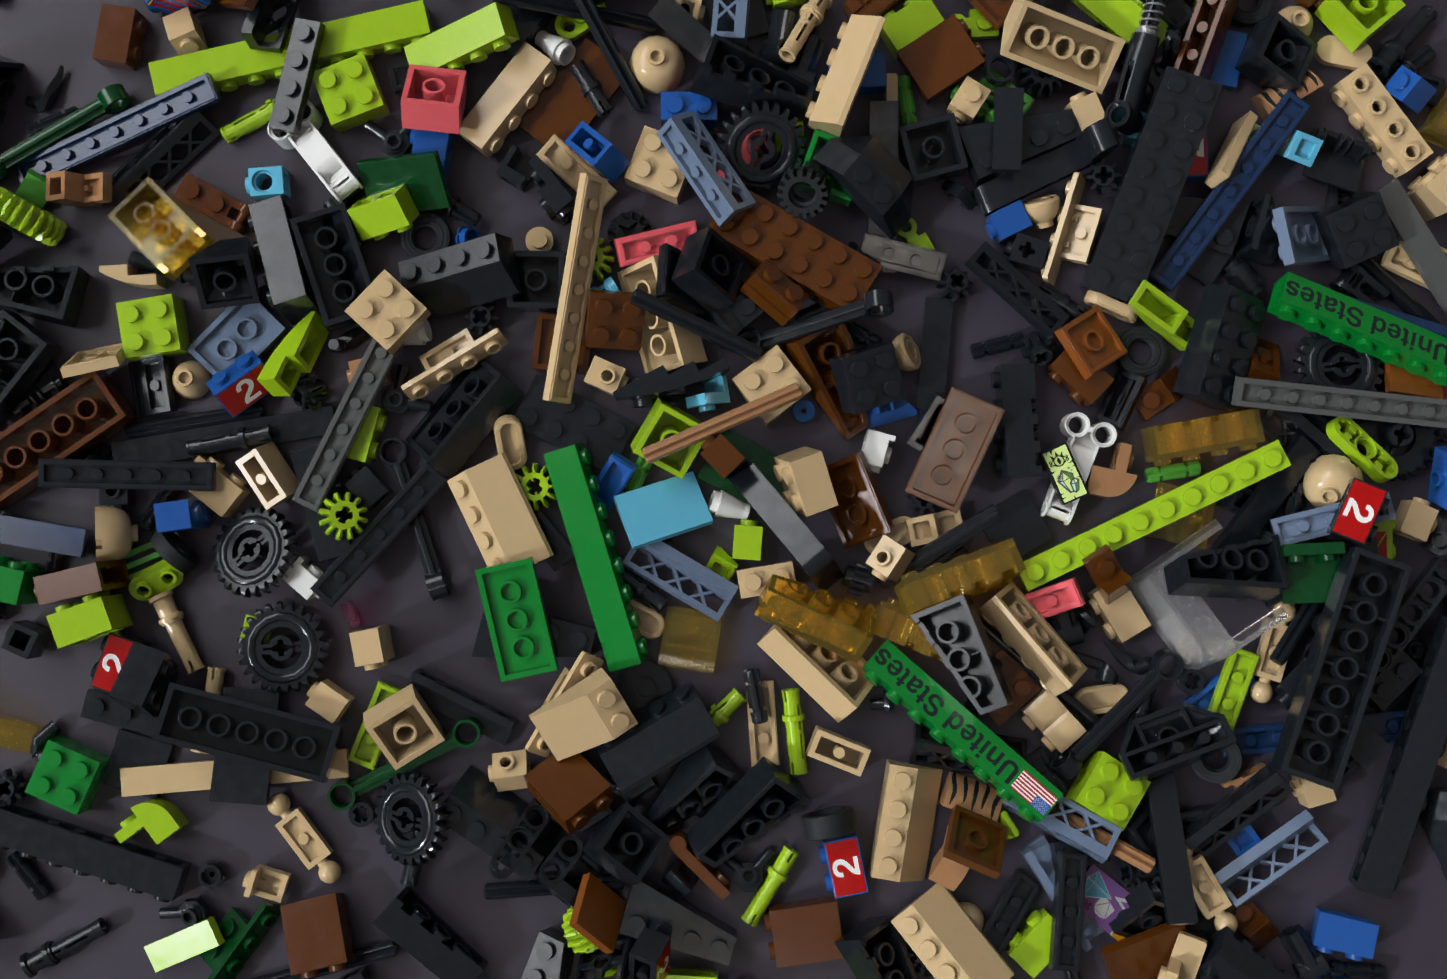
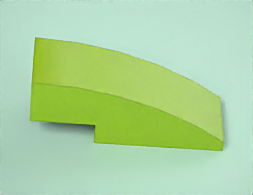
(1162, 314)
(294, 356)

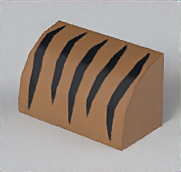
(1268, 98)
(971, 794)

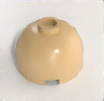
(657, 64)
(1328, 479)
(113, 533)

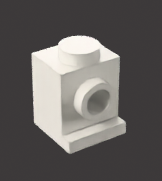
(876, 449)
(303, 577)

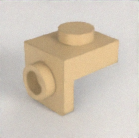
(968, 101)
(266, 883)

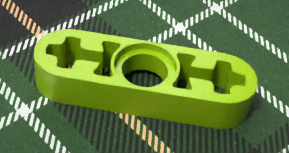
(1373, 467)

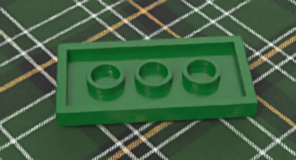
(516, 619)

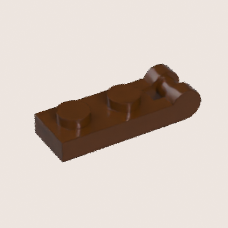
(213, 202)
(716, 881)

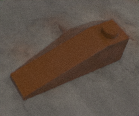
(811, 359)

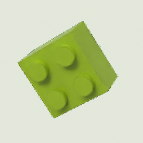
(1357, 20)
(350, 93)
(153, 327)
(662, 423)
(88, 619)
(1106, 789)

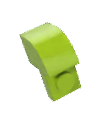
(157, 816)

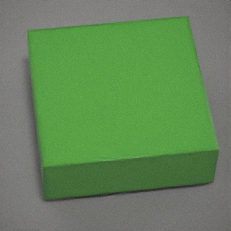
(33, 188)

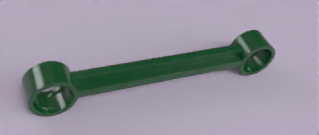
(109, 101)
(383, 773)

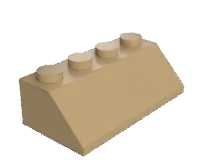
(1060, 45)
(846, 73)
(661, 340)
(499, 513)
(1033, 639)
(828, 678)
(904, 822)
(948, 938)

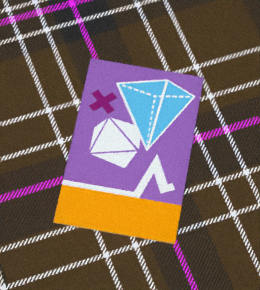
(1103, 899)

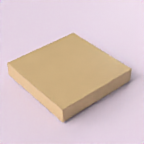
(93, 360)

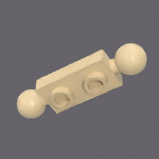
(1266, 669)
(304, 838)
(1209, 893)

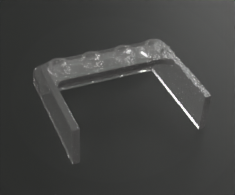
(1187, 621)

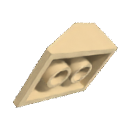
(583, 716)

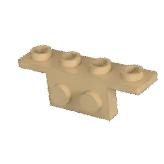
(1075, 231)
(452, 358)
(582, 668)
(1184, 957)

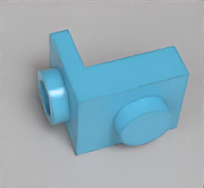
(715, 394)

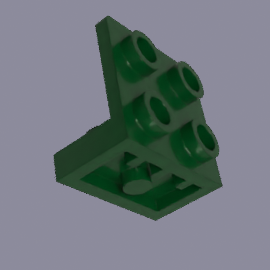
(1310, 570)

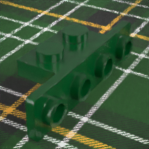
(241, 939)

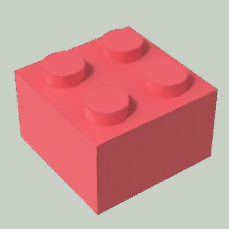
(434, 99)

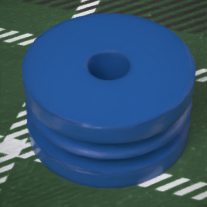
(799, 416)

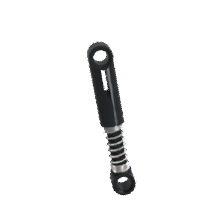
(1136, 71)

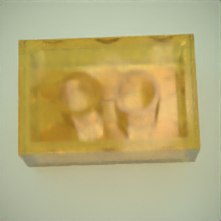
(160, 228)

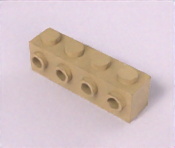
(508, 100)
(1380, 121)

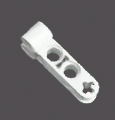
(319, 155)
(1084, 450)

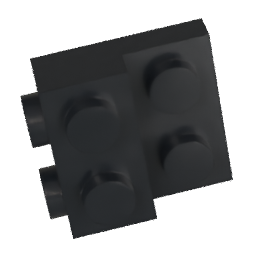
(554, 197)
(1144, 910)

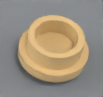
(539, 239)

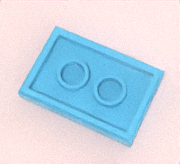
(662, 510)

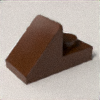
(1265, 361)
(1158, 395)
(1107, 574)
(1253, 924)

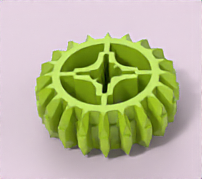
(30, 218)

